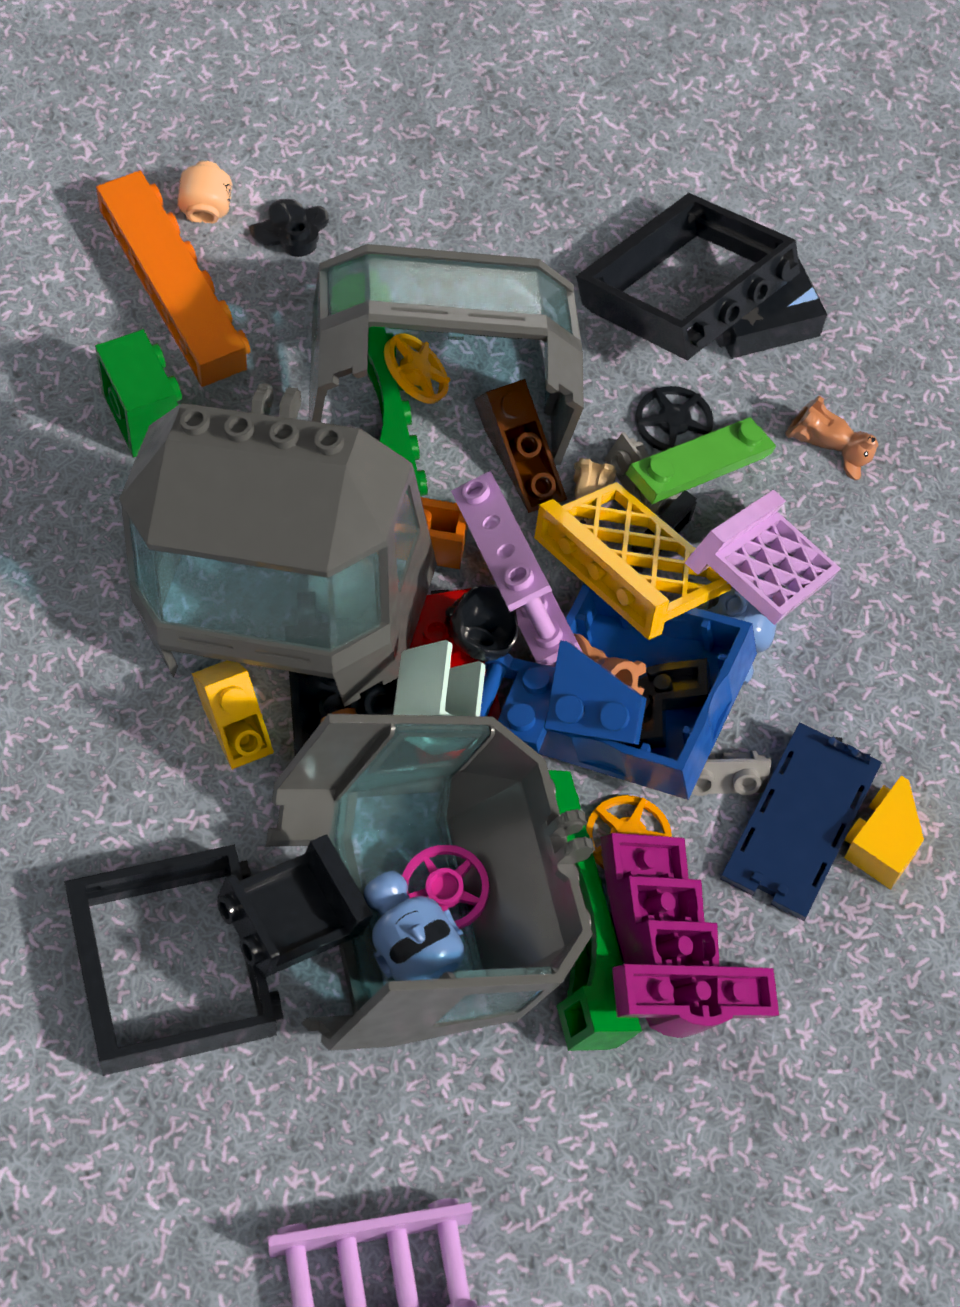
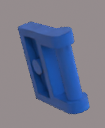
(527, 701)

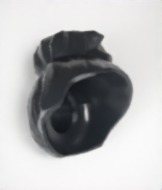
(482, 624)

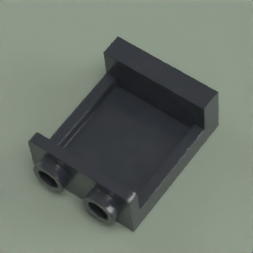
(294, 908)

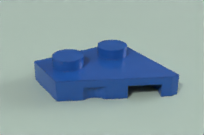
(592, 700)

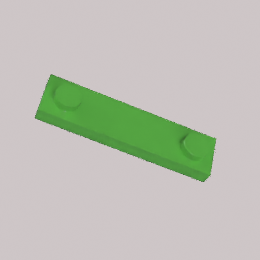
(700, 460)

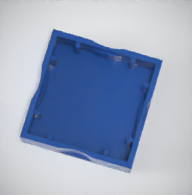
(689, 731)

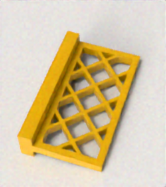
(609, 570)

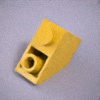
(233, 712)
(889, 837)

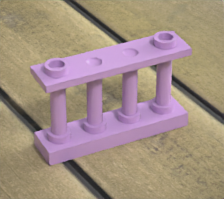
(514, 567)
(442, 1215)

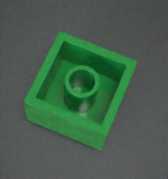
(135, 385)

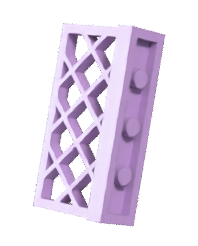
(745, 535)

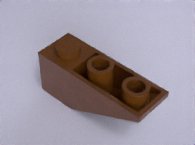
(521, 443)

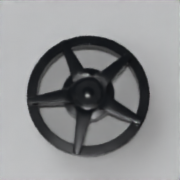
(672, 417)

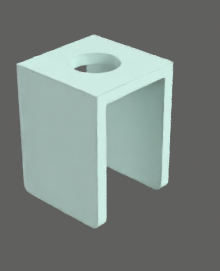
(433, 688)

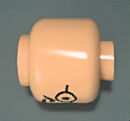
(204, 192)

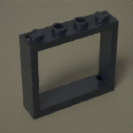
(605, 280)
(144, 880)

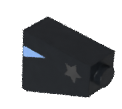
(782, 319)

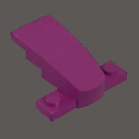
(667, 945)

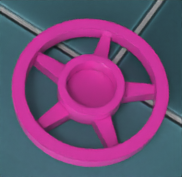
(447, 885)

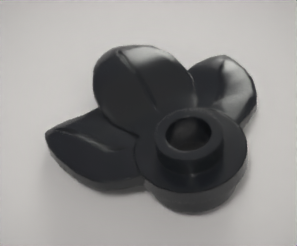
(291, 227)

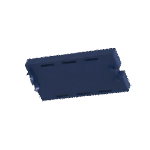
(801, 820)

